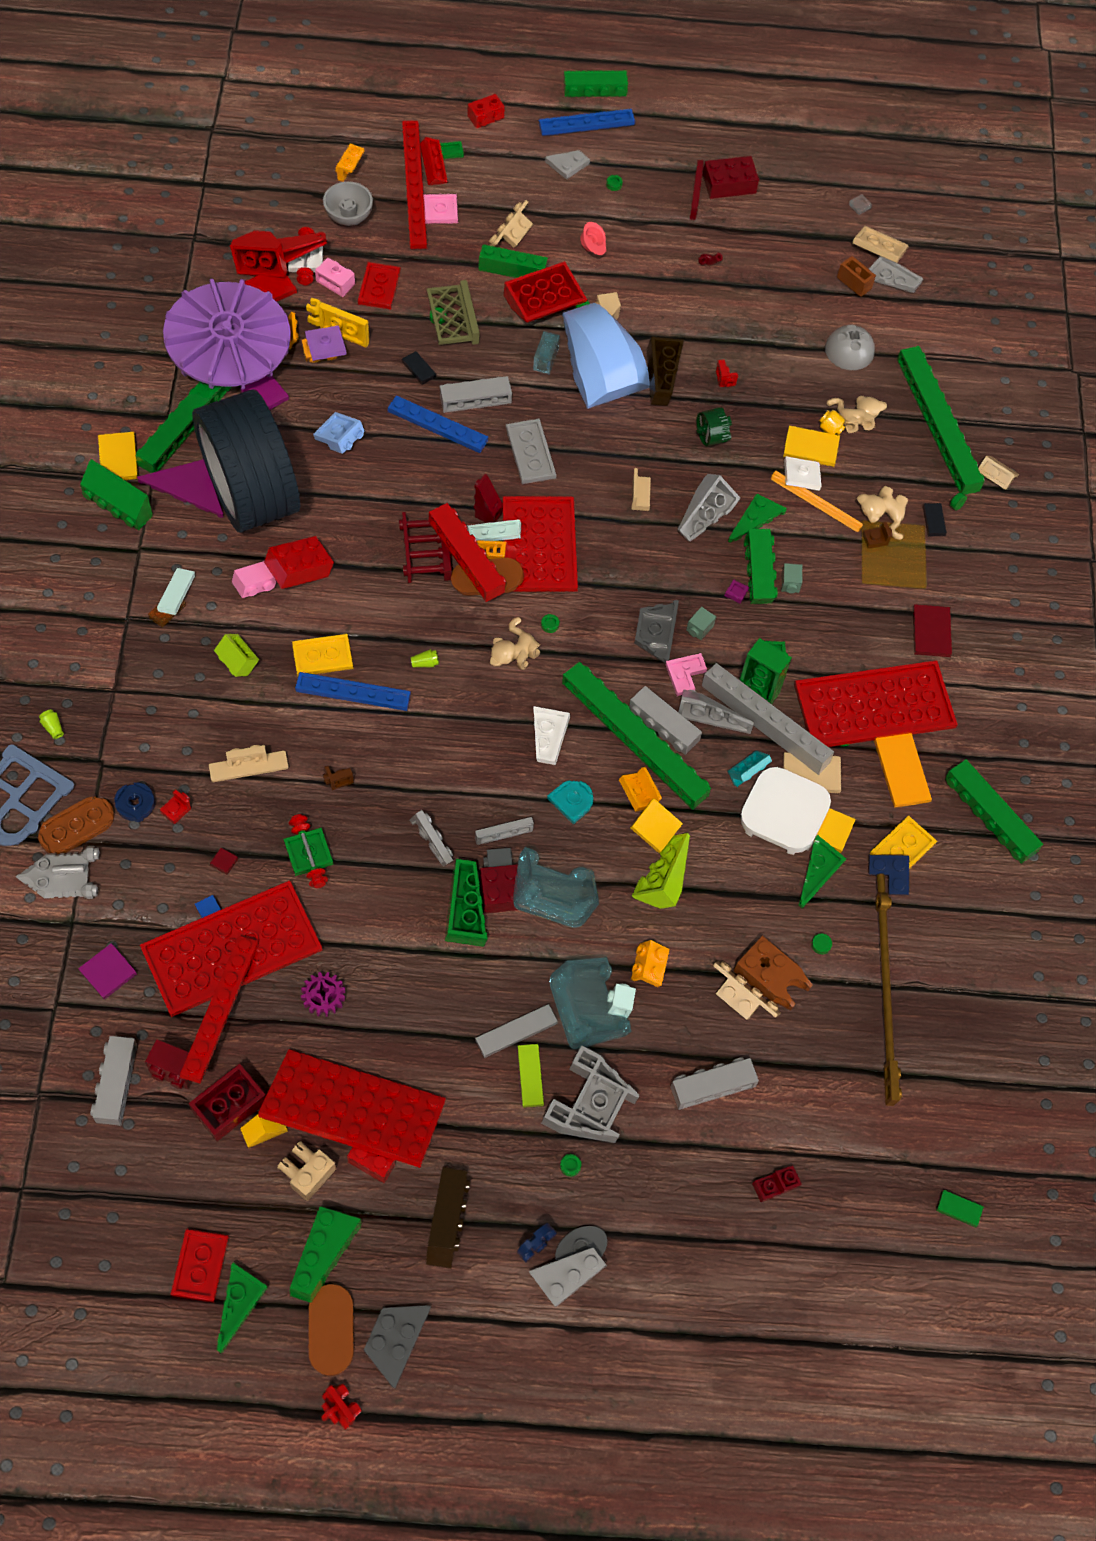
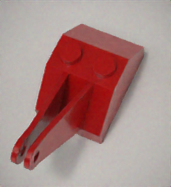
(267, 256)

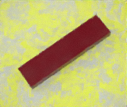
(696, 191)

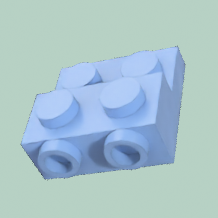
(340, 432)

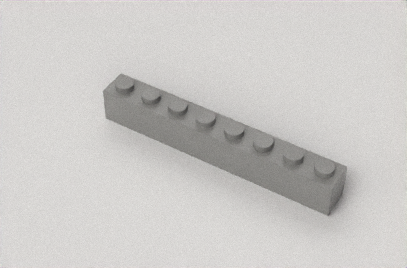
(767, 718)

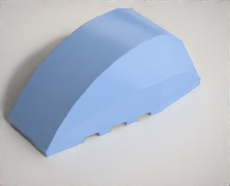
(603, 356)

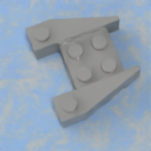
(597, 1102)

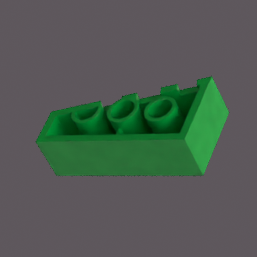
(760, 566)
(465, 911)
(324, 1247)

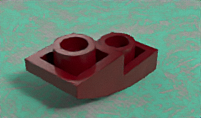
(776, 1184)

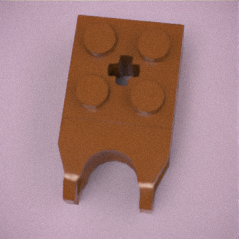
(775, 976)

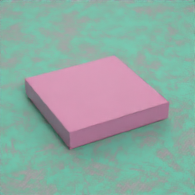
(440, 208)

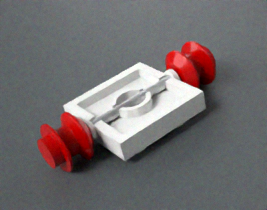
(307, 263)

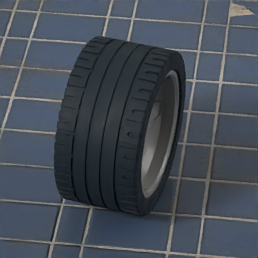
(246, 460)

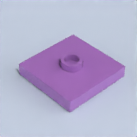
(325, 343)

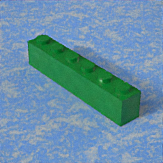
(993, 811)

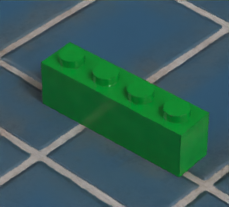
(595, 83)
(509, 262)

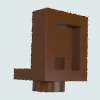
(878, 536)
(339, 779)

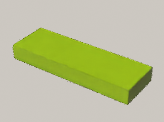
(530, 1075)

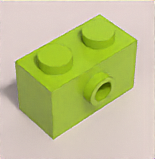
(236, 655)

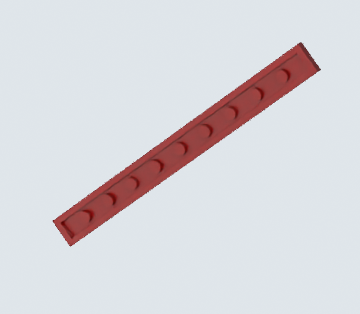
(414, 185)

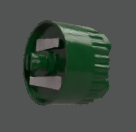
(713, 426)

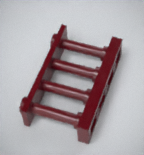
(441, 552)

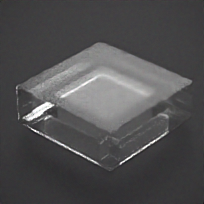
(860, 204)

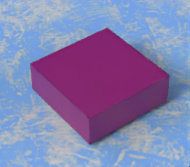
(737, 591)

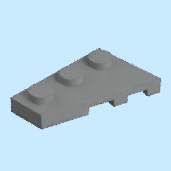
(895, 275)
(427, 832)
(567, 1275)

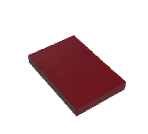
(932, 630)

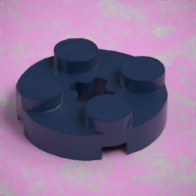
(134, 812)
(537, 1242)

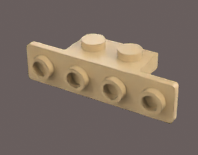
(514, 228)
(247, 763)
(740, 995)

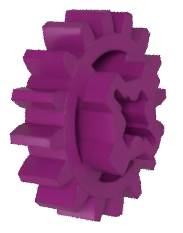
(312, 996)

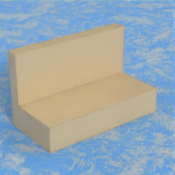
(997, 472)
(640, 492)

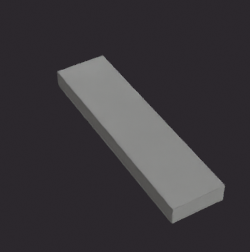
(516, 1031)

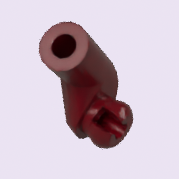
(710, 259)

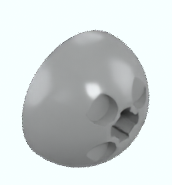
(348, 203)
(850, 347)

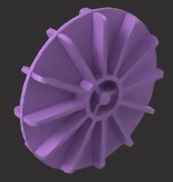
(226, 334)

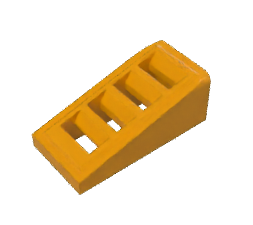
(493, 545)

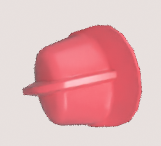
(593, 238)

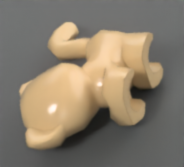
(864, 414)
(875, 506)
(505, 651)

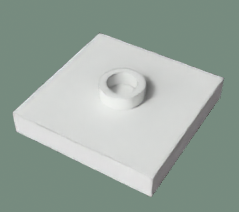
(802, 473)

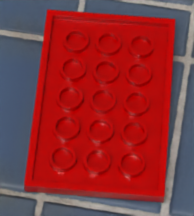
(545, 544)

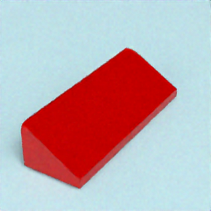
(433, 161)

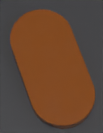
(507, 567)
(76, 825)
(331, 1330)

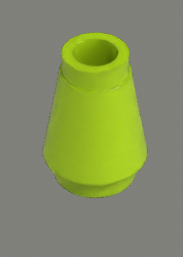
(425, 659)
(51, 723)

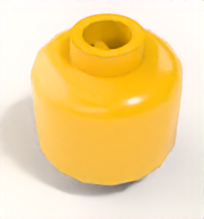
(832, 422)

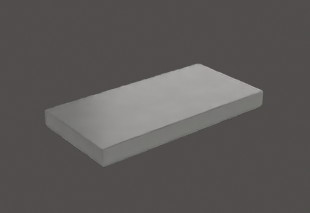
(530, 451)

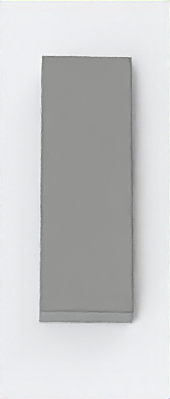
(504, 831)

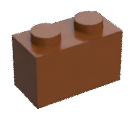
(856, 276)

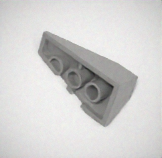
(709, 503)
(705, 710)

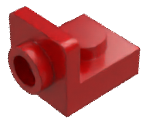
(724, 377)
(176, 807)

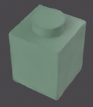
(791, 578)
(701, 623)

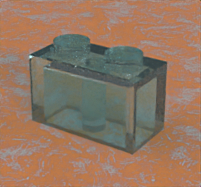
(546, 352)

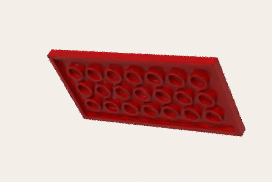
(875, 703)
(193, 957)
(353, 1108)

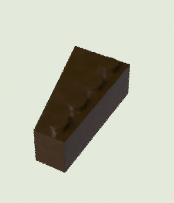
(663, 363)
(446, 1217)

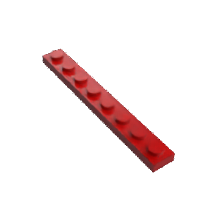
(219, 1010)

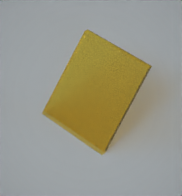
(900, 562)

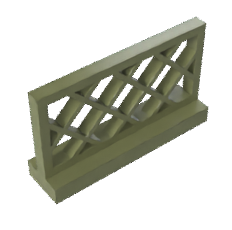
(467, 314)

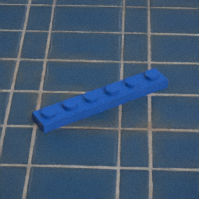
(586, 122)
(438, 424)
(353, 691)

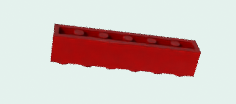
(467, 552)

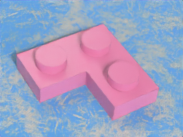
(682, 669)

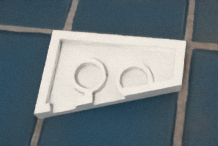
(549, 733)

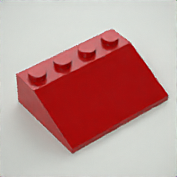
(543, 292)

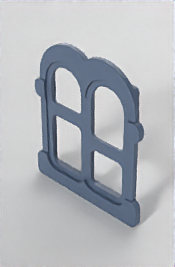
(37, 770)

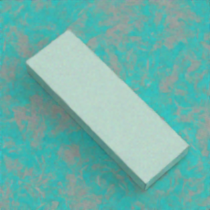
(496, 531)
(176, 591)

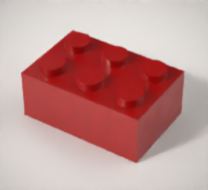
(298, 562)

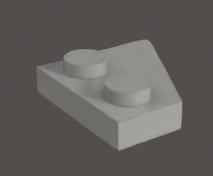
(568, 163)

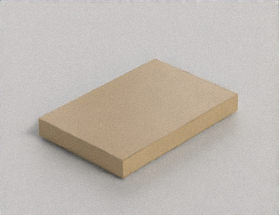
(880, 244)
(829, 778)

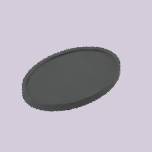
(581, 1240)

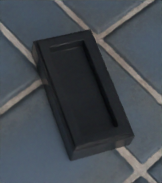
(419, 367)
(934, 519)

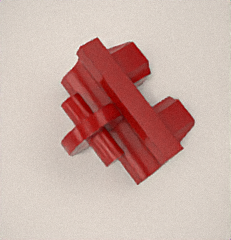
(337, 1409)

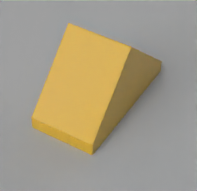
(261, 1130)

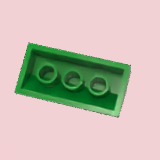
(116, 495)

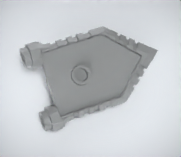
(62, 875)

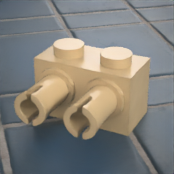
(314, 1173)

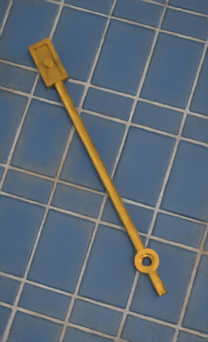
(891, 1070)

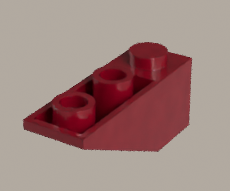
(487, 502)

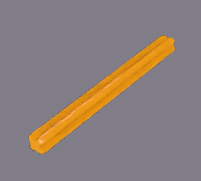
(819, 503)

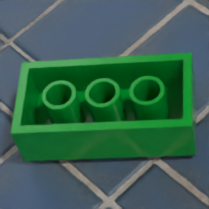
(765, 670)

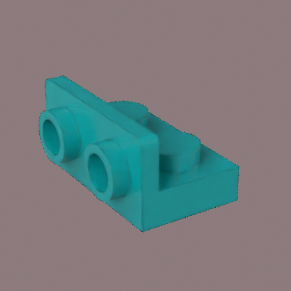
(748, 767)

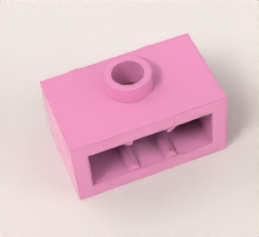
(335, 277)
(253, 579)

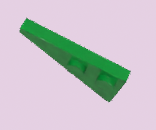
(757, 514)
(822, 865)
(241, 1298)

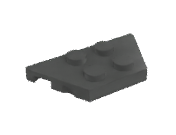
(656, 629)
(394, 1339)

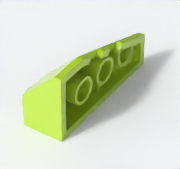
(666, 876)

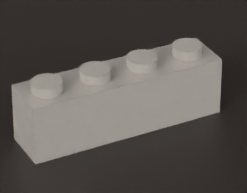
(475, 394)
(665, 720)
(114, 1080)
(714, 1083)

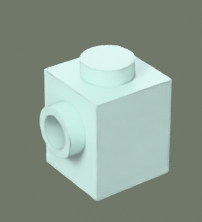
(621, 1000)

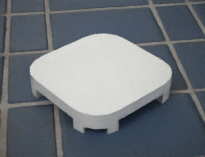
(785, 809)

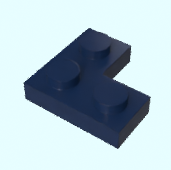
(896, 868)

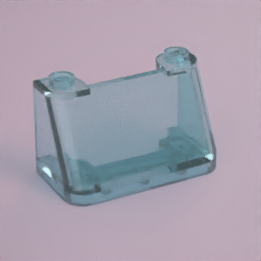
(554, 894)
(583, 1004)

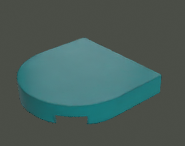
(572, 799)

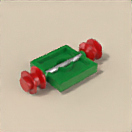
(308, 851)

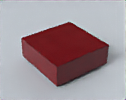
(224, 861)

